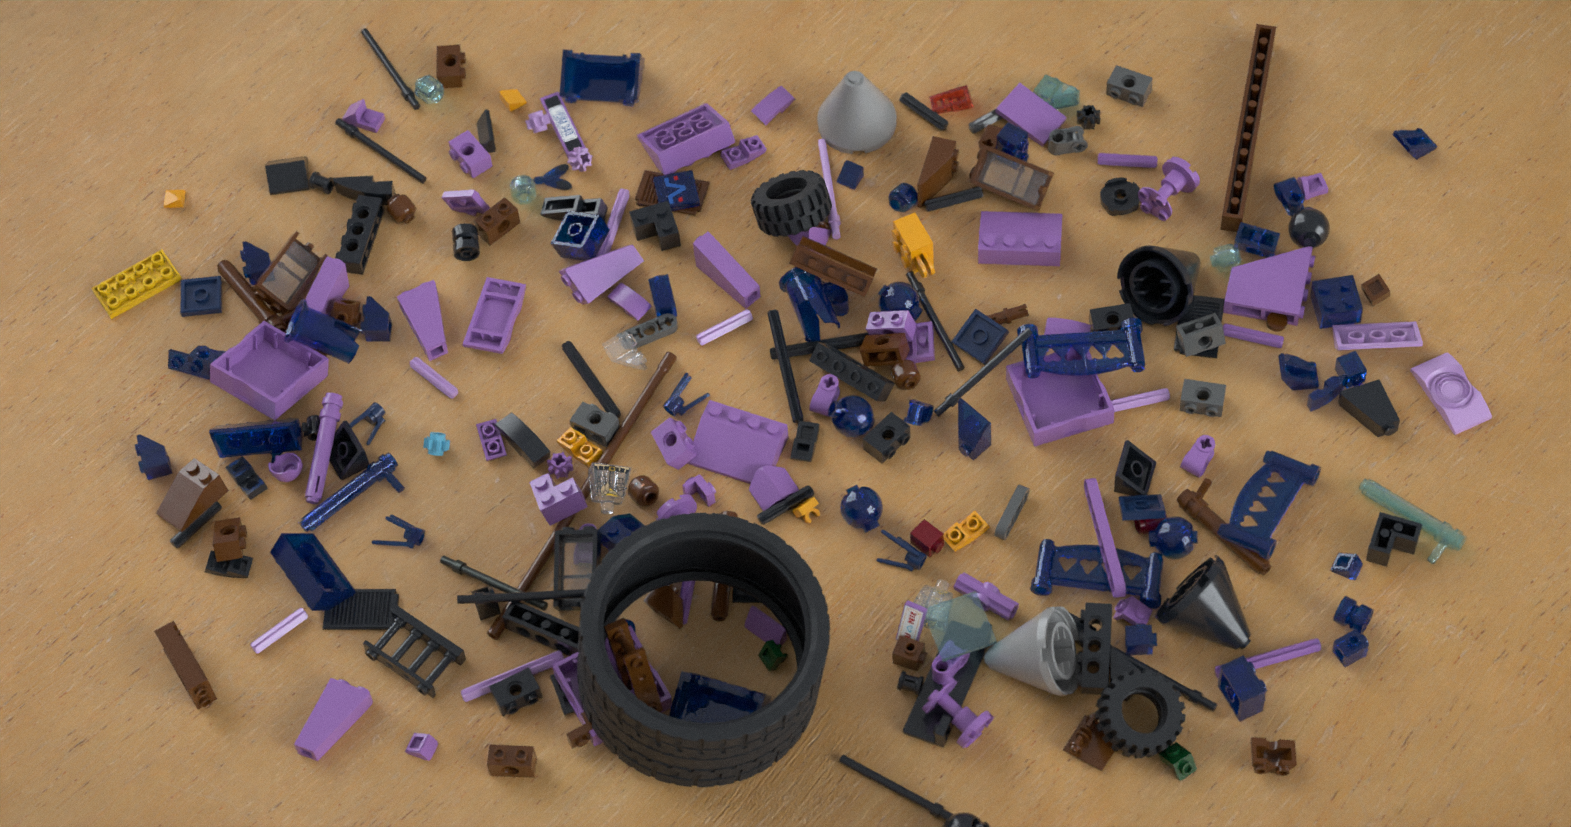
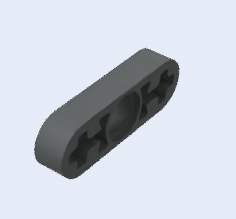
(665, 329)
(1011, 512)

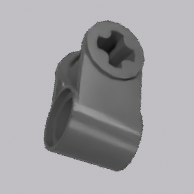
(1066, 141)

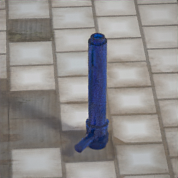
(374, 473)

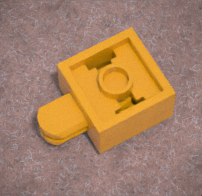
(913, 245)

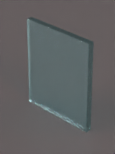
(959, 626)

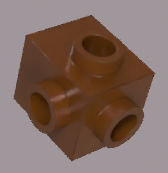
(347, 311)

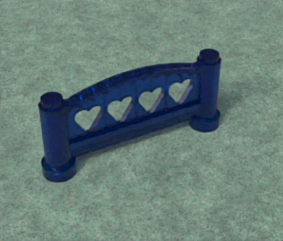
(1126, 340)
(1258, 537)
(1050, 571)

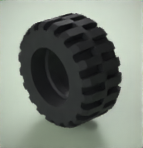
(791, 203)
(1163, 698)

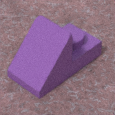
(363, 117)

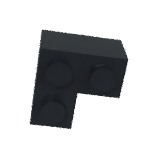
(656, 221)
(1391, 534)

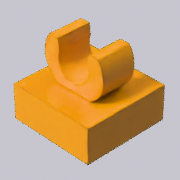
(805, 508)

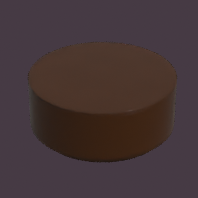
(1276, 321)

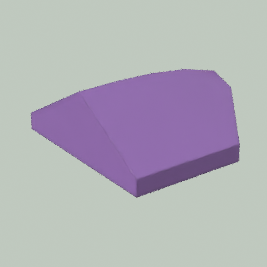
(771, 486)

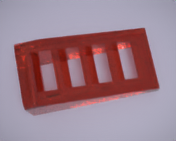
(960, 104)

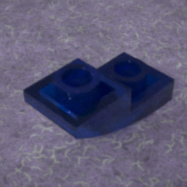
(1330, 391)

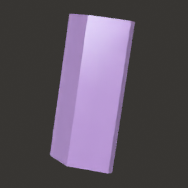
(1376, 335)

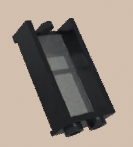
(575, 561)

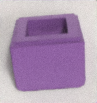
(422, 746)

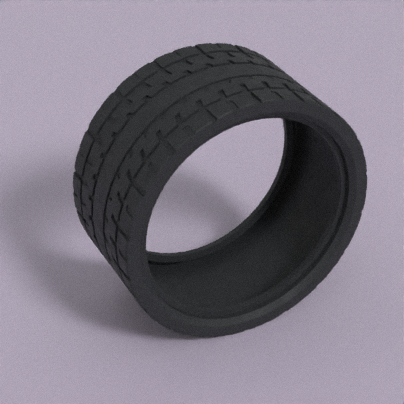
(721, 552)

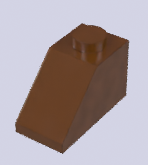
(667, 604)

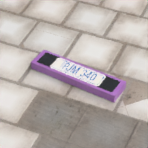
(562, 122)

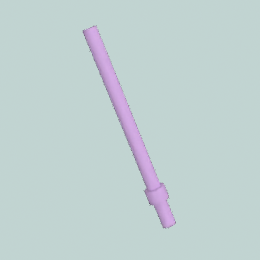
(833, 218)

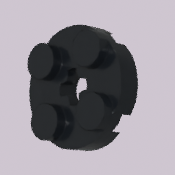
(1117, 206)

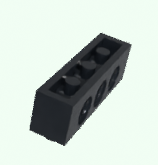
(364, 221)
(852, 372)
(1095, 614)
(542, 628)

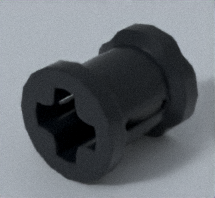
(321, 183)
(910, 682)

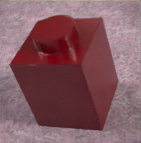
(927, 538)

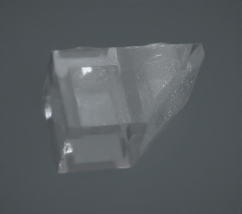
(623, 351)

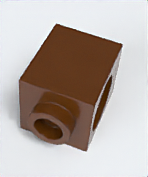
(1375, 290)

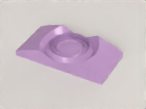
(1452, 393)

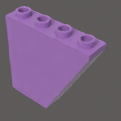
(1271, 286)

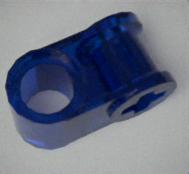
(1289, 195)
(838, 298)
(918, 413)

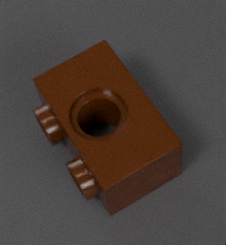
(450, 66)
(497, 221)
(884, 349)
(229, 539)
(512, 761)

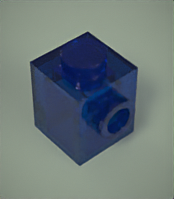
(1352, 368)
(1140, 639)
(1350, 647)

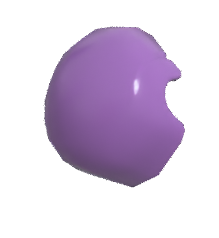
(286, 467)

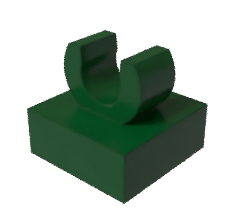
(771, 655)

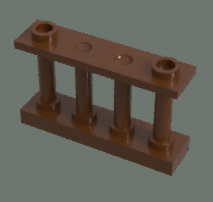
(833, 266)
(632, 664)

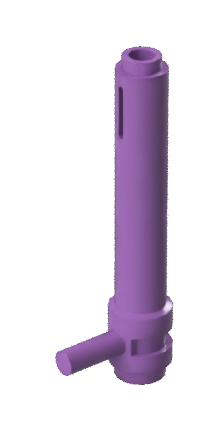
(329, 417)

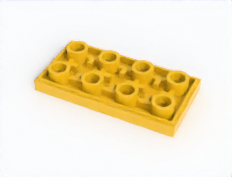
(136, 284)

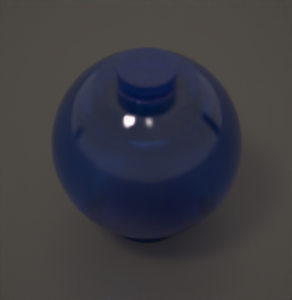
(900, 297)
(851, 416)
(861, 508)
(1174, 537)

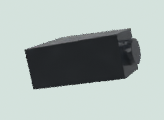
(1371, 407)

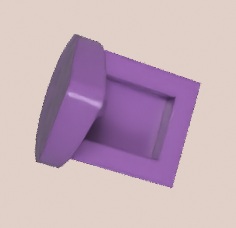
(1312, 185)

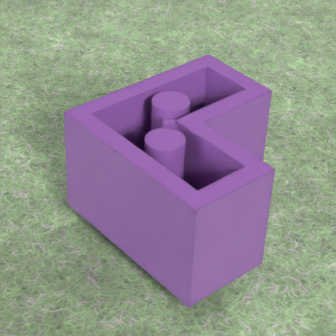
(557, 501)

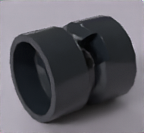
(465, 242)

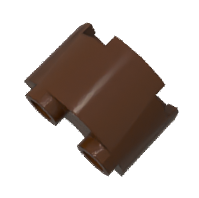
(1273, 757)

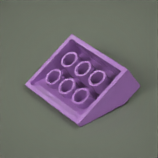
(686, 138)
(1020, 238)
(737, 442)

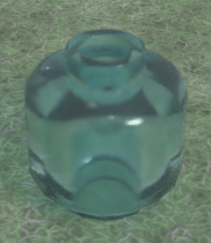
(429, 89)
(523, 189)
(1225, 257)

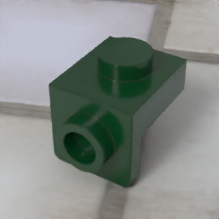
(1179, 760)

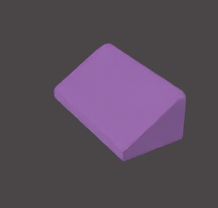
(765, 627)

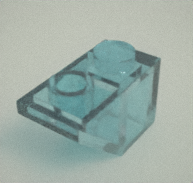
(1057, 93)

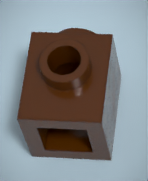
(909, 653)

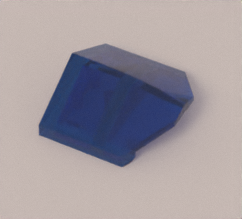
(1415, 142)
(1298, 373)

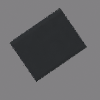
(287, 175)
(347, 452)
(1133, 471)

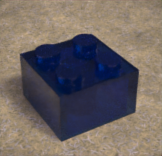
(580, 236)
(1336, 301)
(1242, 688)

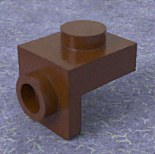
(580, 735)

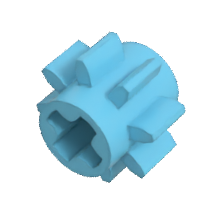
(436, 443)

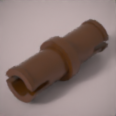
(1009, 315)

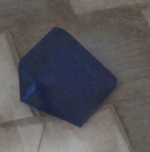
(850, 174)
(1347, 565)

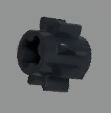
(1088, 117)
(311, 427)

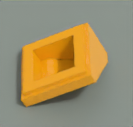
(174, 198)

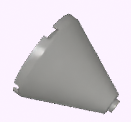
(856, 116)
(1040, 652)

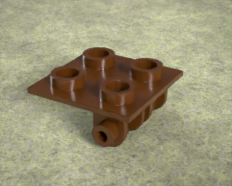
(1089, 745)

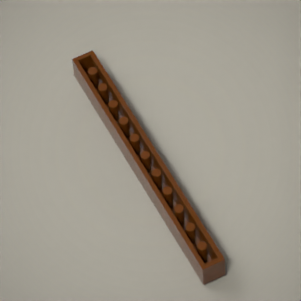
(1248, 128)

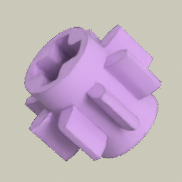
(537, 121)
(580, 159)

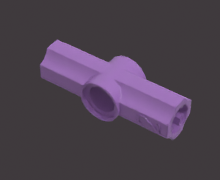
(988, 595)

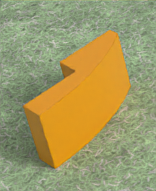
(578, 447)
(967, 531)

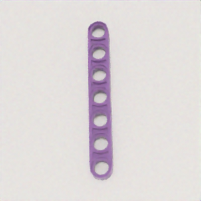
(1104, 538)

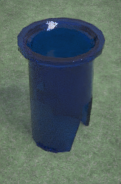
(808, 299)
(322, 332)

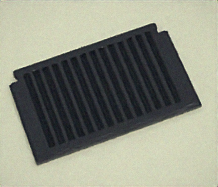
(1201, 307)
(363, 611)

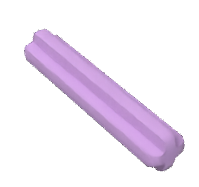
(724, 327)
(433, 377)
(1141, 399)
(279, 630)

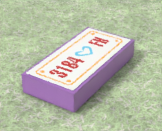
(912, 621)

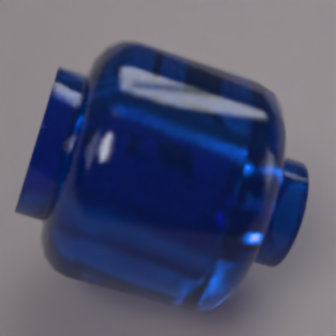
(903, 197)

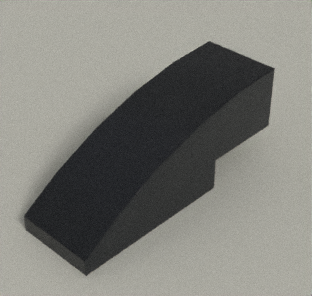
(364, 185)
(557, 207)
(523, 440)

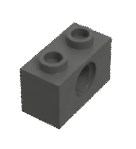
(1129, 86)
(1200, 334)
(1212, 393)
(600, 433)

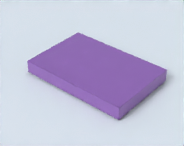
(1030, 114)

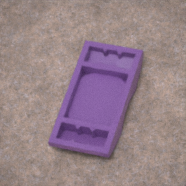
(495, 315)

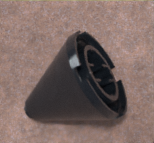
(1158, 283)
(1207, 607)

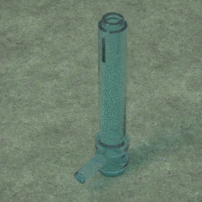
(1439, 530)

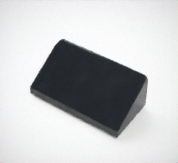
(485, 132)

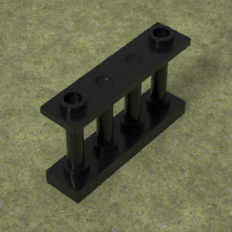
(418, 631)

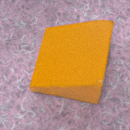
(512, 99)

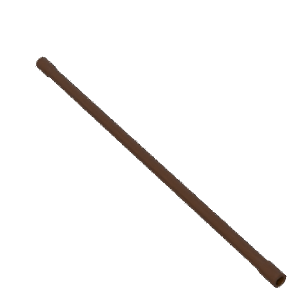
(662, 369)

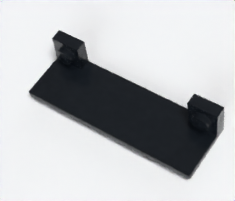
(937, 724)

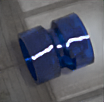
(1353, 615)

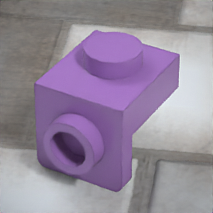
(699, 485)
(1132, 611)

